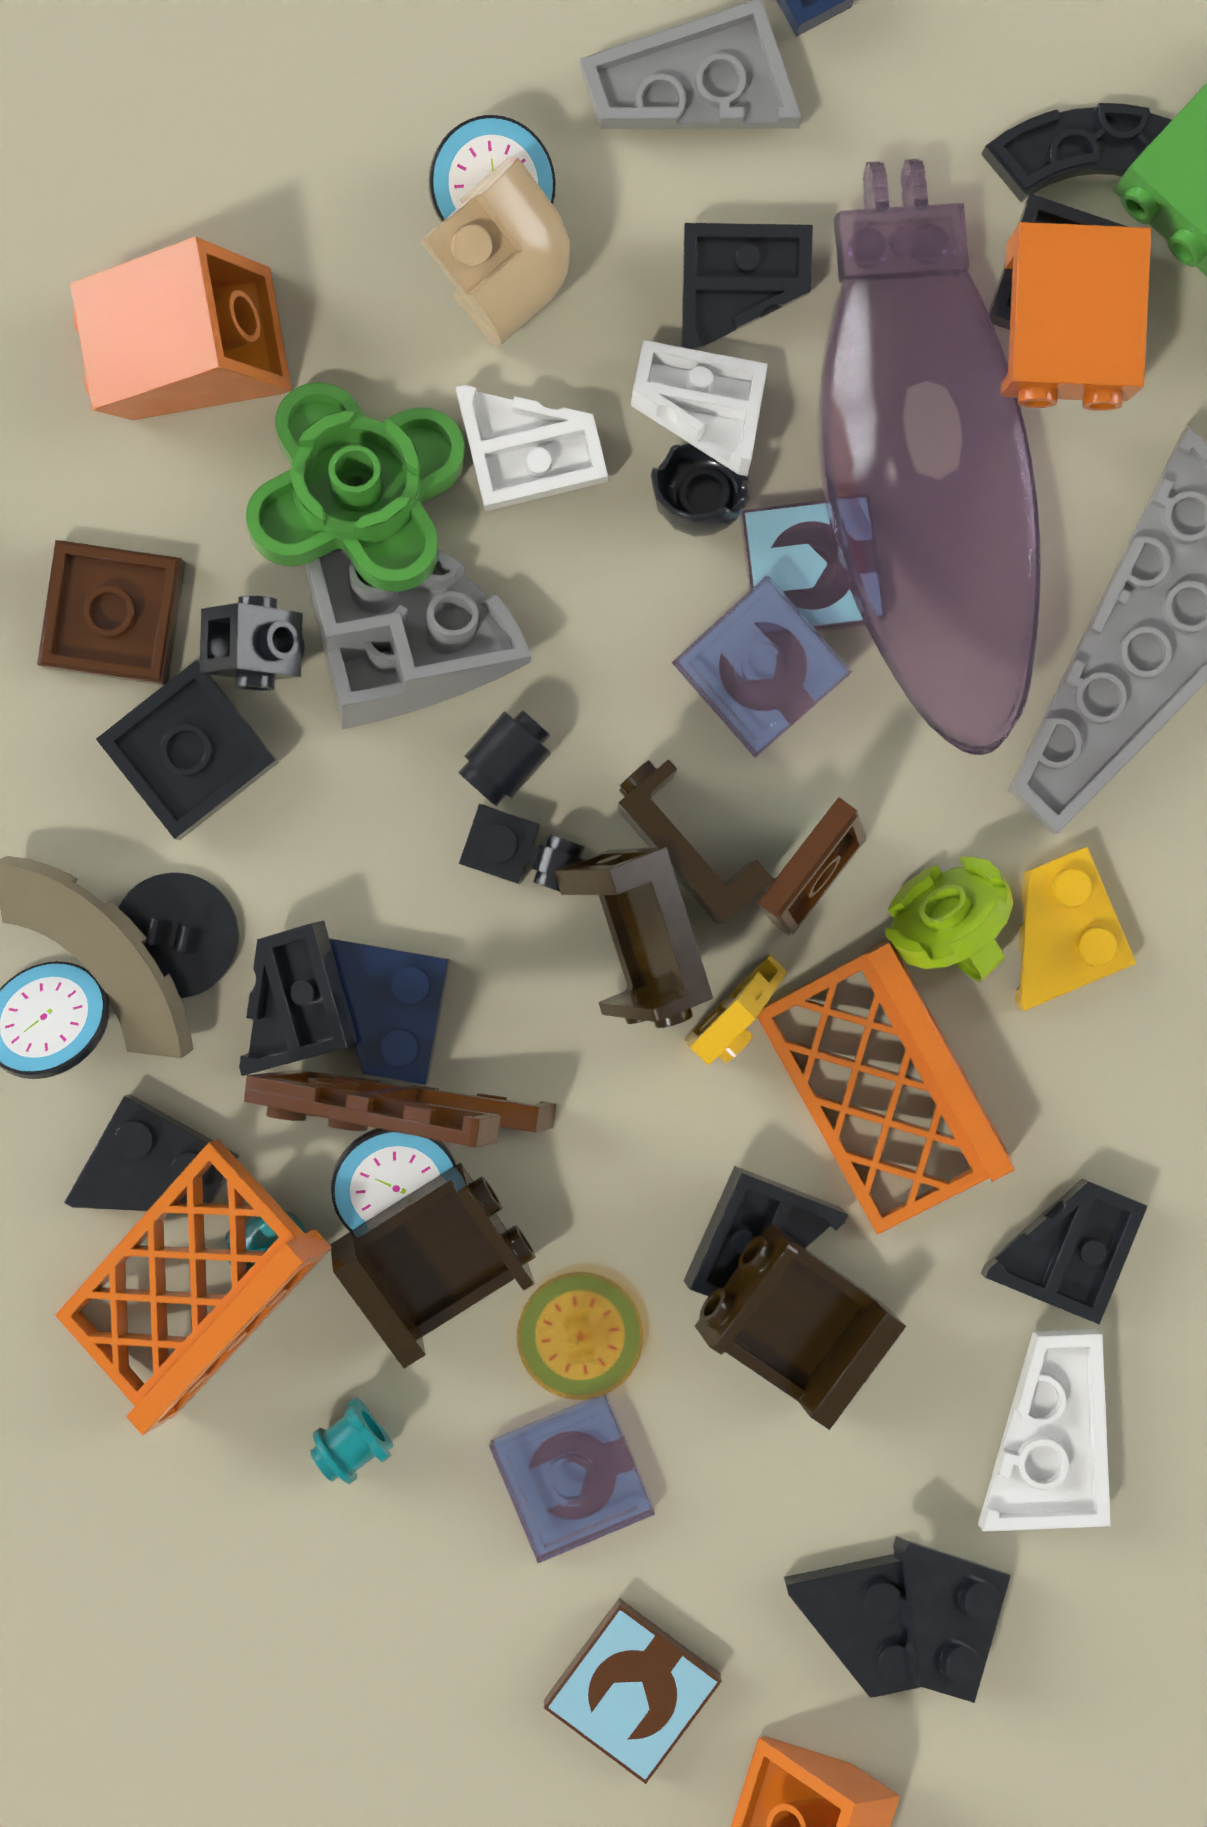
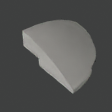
(412, 645)

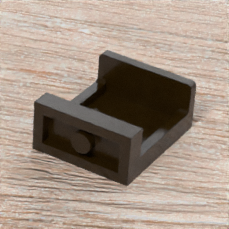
(717, 898)
(648, 933)
(430, 1259)
(799, 1324)

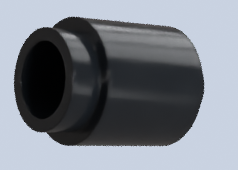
(506, 756)

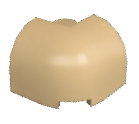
(502, 251)

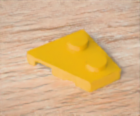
(724, 1029)

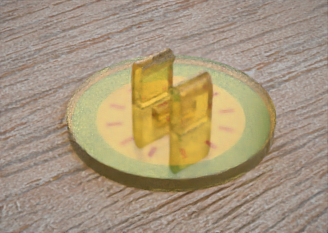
(579, 1335)

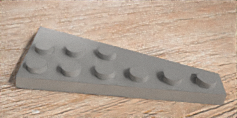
(1137, 654)

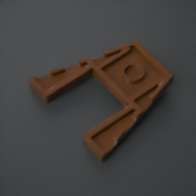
(410, 1110)

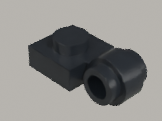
(505, 845)

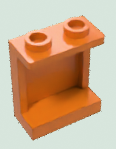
(1077, 314)

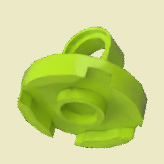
(952, 918)

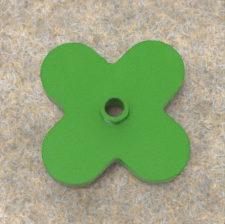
(356, 486)

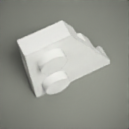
(702, 399)
(528, 449)

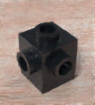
(251, 642)

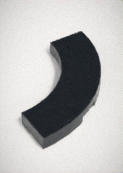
(1072, 145)

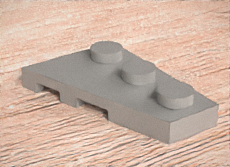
(695, 76)

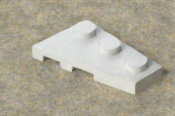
(1054, 1441)

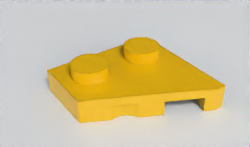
(1067, 930)

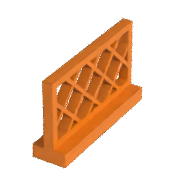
(933, 1060)
(235, 1314)

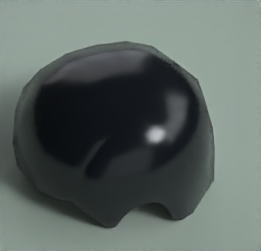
(698, 491)

